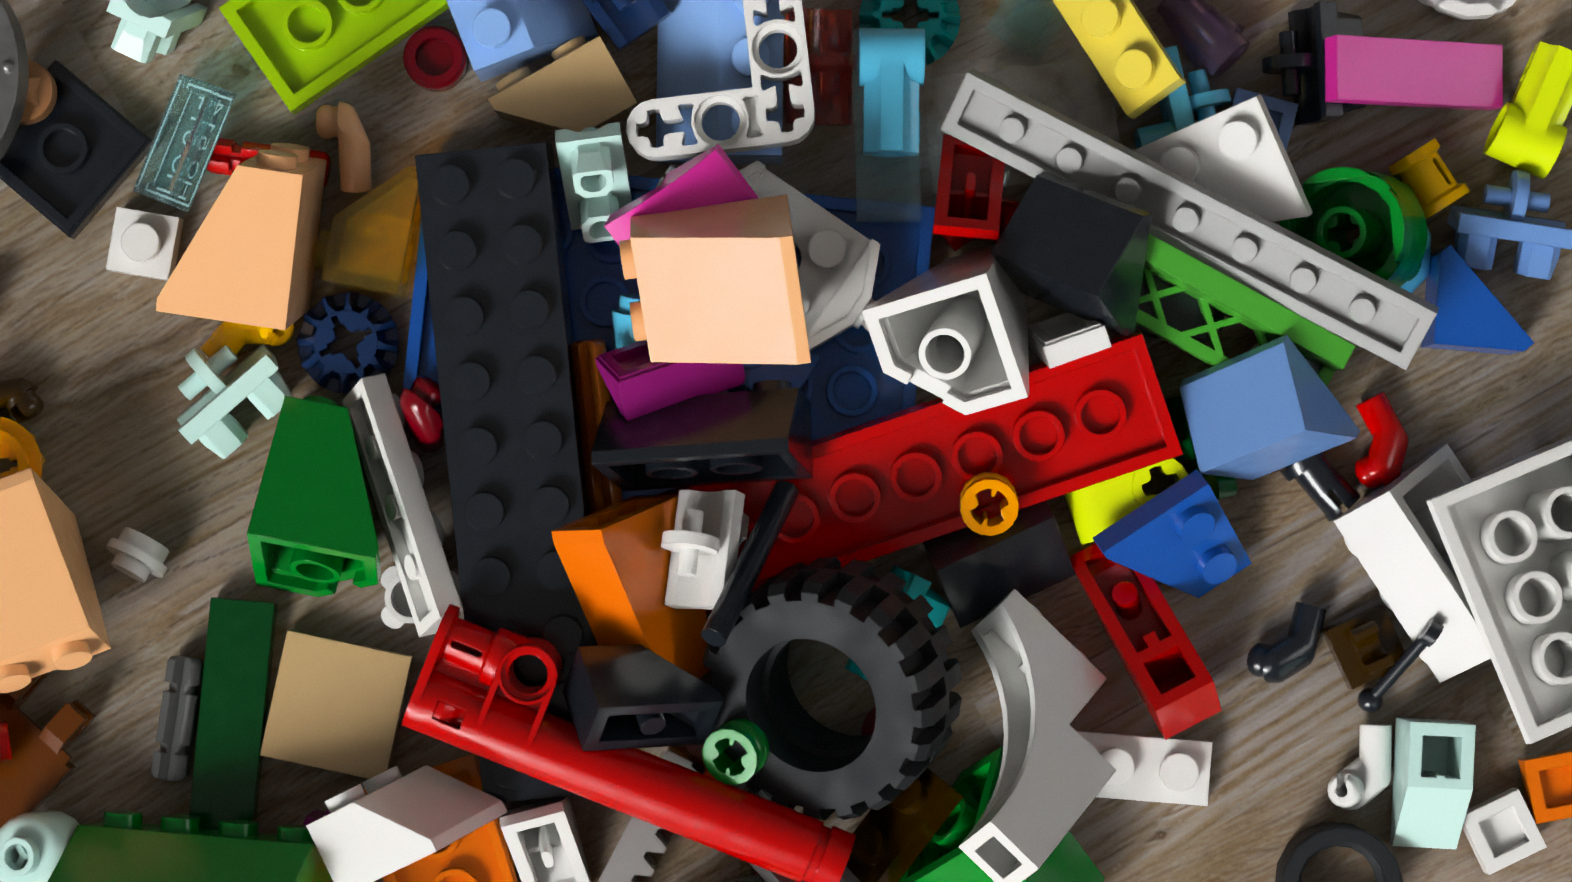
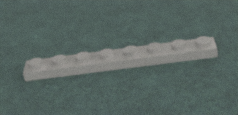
(1195, 219)

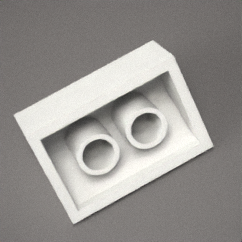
(1409, 564)

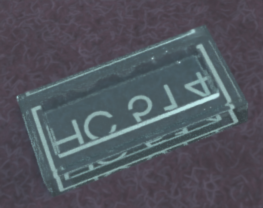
(184, 142)

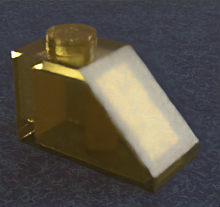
(374, 239)

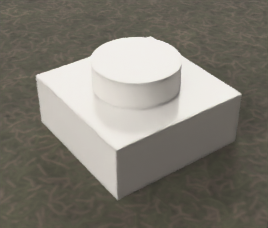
(144, 244)
(1502, 831)

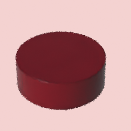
(435, 58)

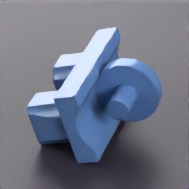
(1537, 237)

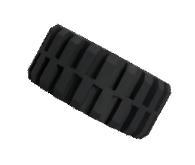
(891, 645)

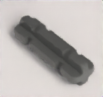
(177, 718)

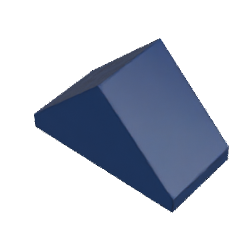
(1468, 311)

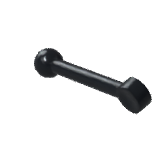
(1371, 698)

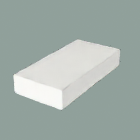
(1066, 338)

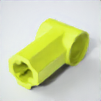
(1531, 126)

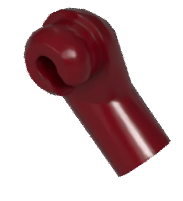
(423, 421)

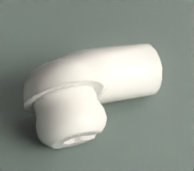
(1367, 773)

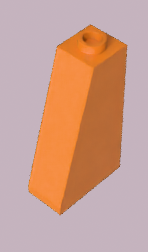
(623, 578)

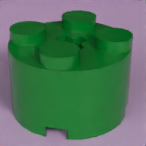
(1383, 207)

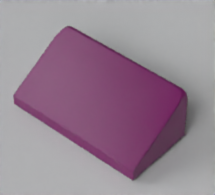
(648, 386)

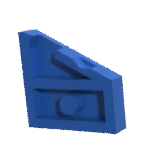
(1178, 539)

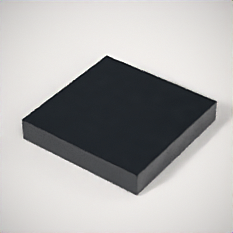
(74, 155)

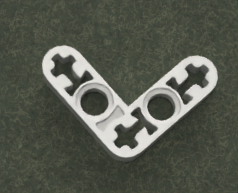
(750, 103)

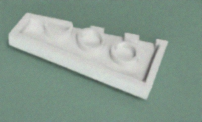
(1237, 158)

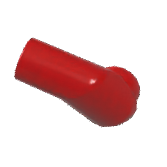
(1387, 446)

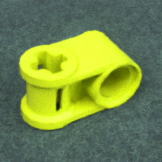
(1111, 500)

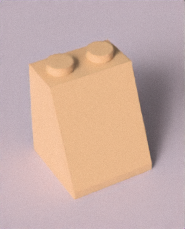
(256, 244)
(718, 284)
(45, 586)

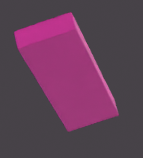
(1413, 73)

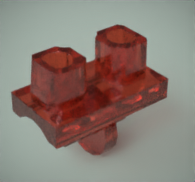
(830, 65)

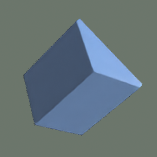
(1262, 413)

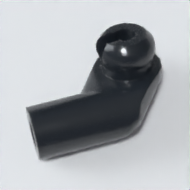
(1293, 652)

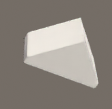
(545, 842)

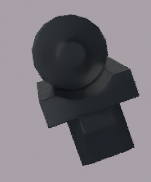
(1303, 60)

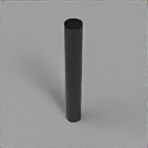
(749, 563)

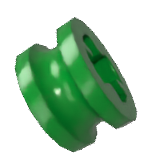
(743, 768)

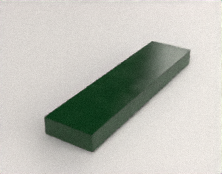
(233, 710)

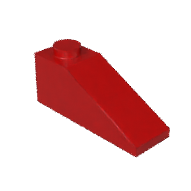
(1148, 642)

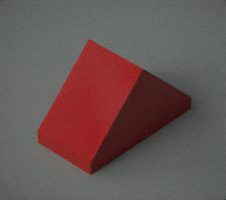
(968, 191)

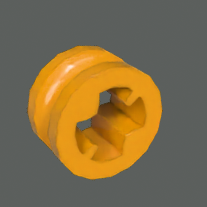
(1008, 505)

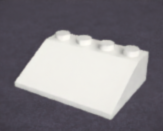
(1514, 563)

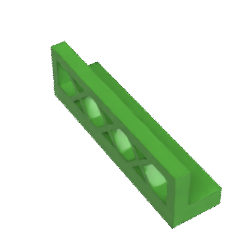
(1235, 301)

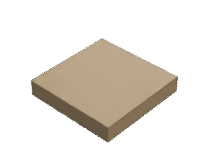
(336, 705)

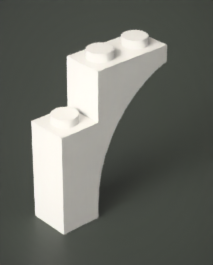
(1046, 765)

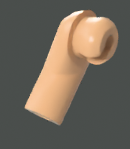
(353, 145)

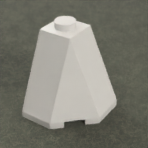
(956, 333)

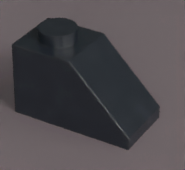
(636, 700)

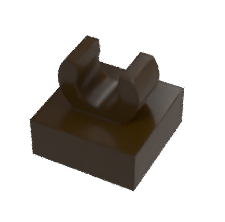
(1364, 646)

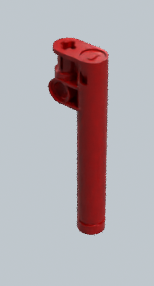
(479, 705)

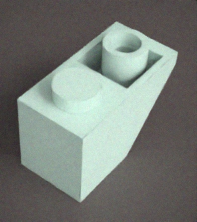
(1431, 781)

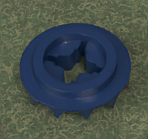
(358, 313)

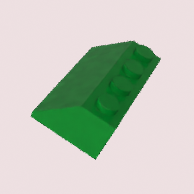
(183, 852)

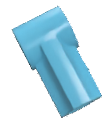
(891, 77)

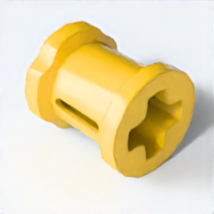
(1429, 178)

